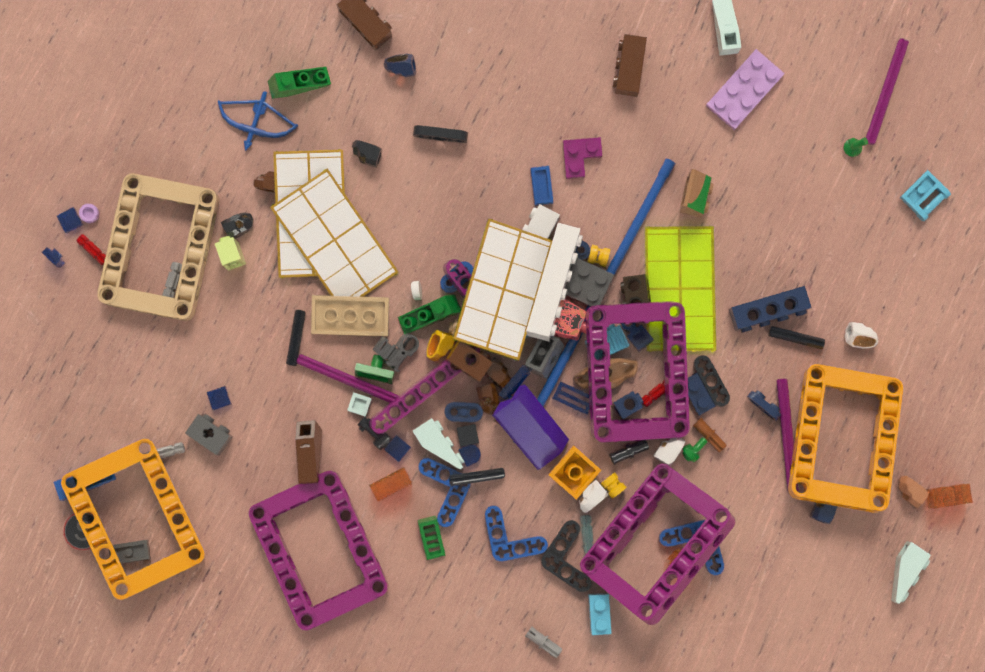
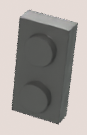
(132, 551)

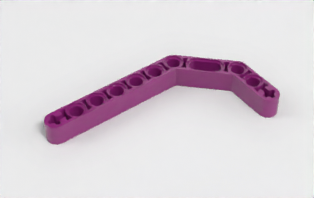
(429, 378)

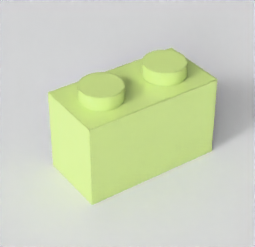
(230, 253)

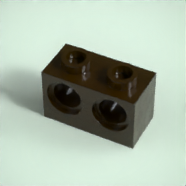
(641, 294)

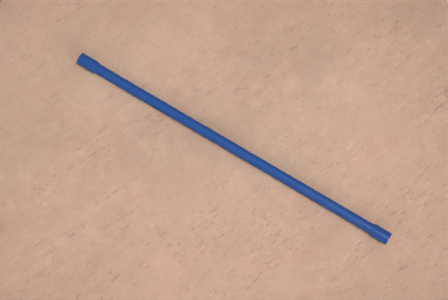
(663, 174)

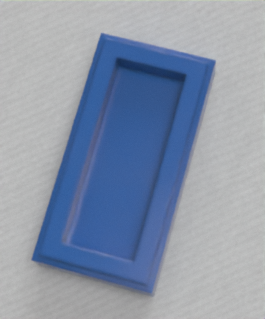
(541, 185)

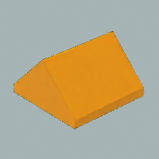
(574, 472)

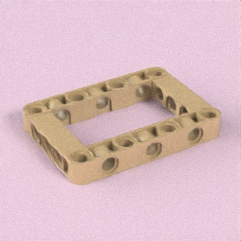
(194, 257)

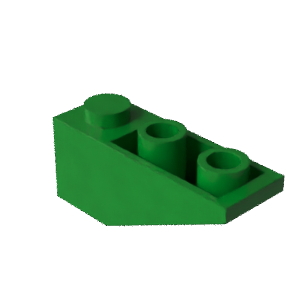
(298, 81)
(430, 313)

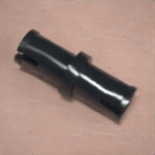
(629, 451)

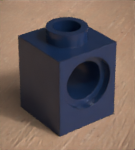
(620, 408)

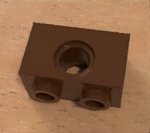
(477, 369)

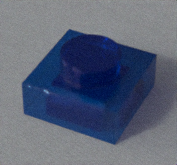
(54, 256)

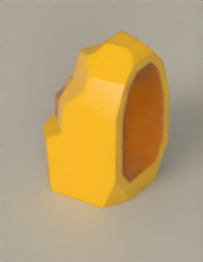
(439, 345)

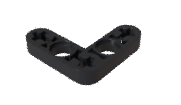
(558, 556)

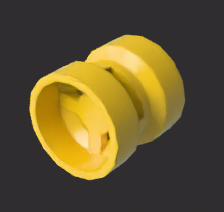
(603, 255)
(613, 485)

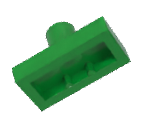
(375, 371)

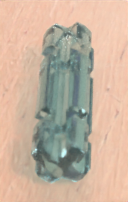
(587, 532)

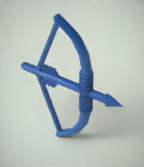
(258, 110)

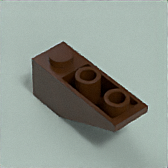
(308, 451)

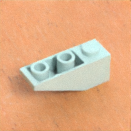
(726, 27)
(432, 439)
(907, 568)

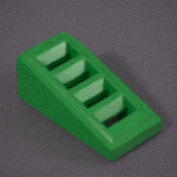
(428, 521)

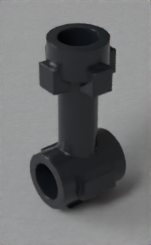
(381, 440)

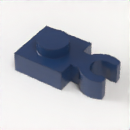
(638, 336)

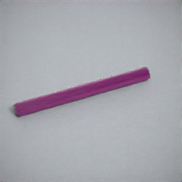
(886, 91)
(346, 378)
(786, 425)

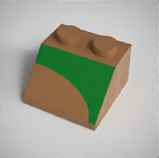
(695, 194)

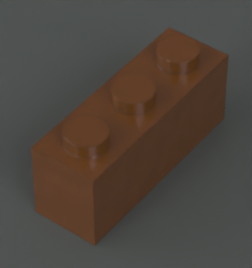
(366, 21)
(630, 65)

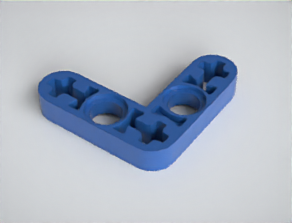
(452, 472)
(694, 526)
(503, 542)

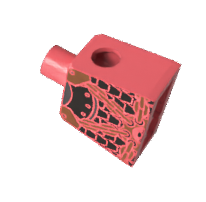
(571, 321)

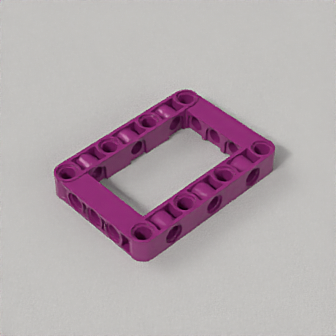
(674, 372)
(686, 563)
(285, 568)

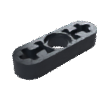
(440, 134)
(714, 373)

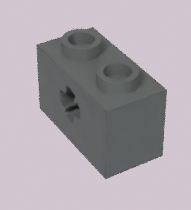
(544, 356)
(198, 430)

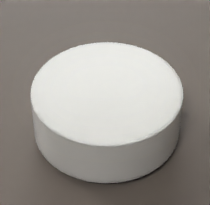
(416, 290)

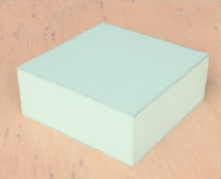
(359, 404)

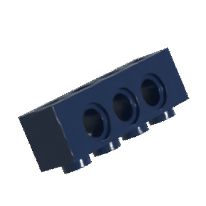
(797, 296)

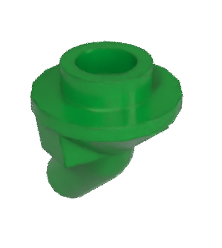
(853, 146)
(691, 452)

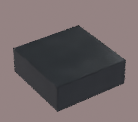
(467, 435)

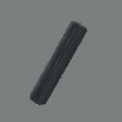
(796, 337)
(295, 339)
(478, 476)

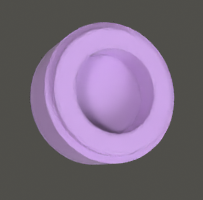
(89, 213)

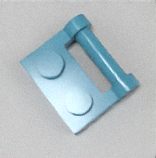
(920, 191)

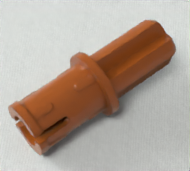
(710, 435)

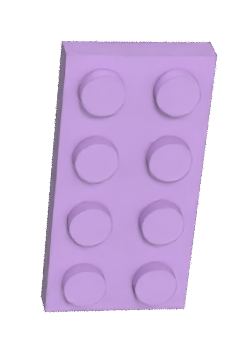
(745, 89)

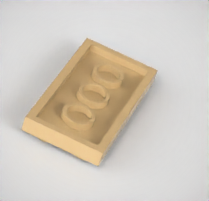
(350, 315)

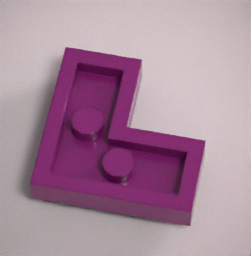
(576, 151)

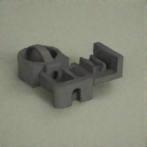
(396, 355)

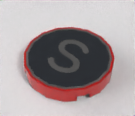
(74, 534)

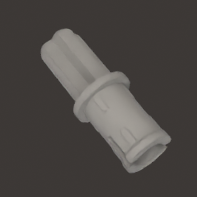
(543, 642)

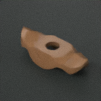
(620, 370)

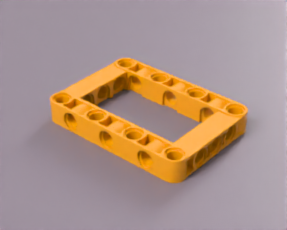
(808, 431)
(98, 537)

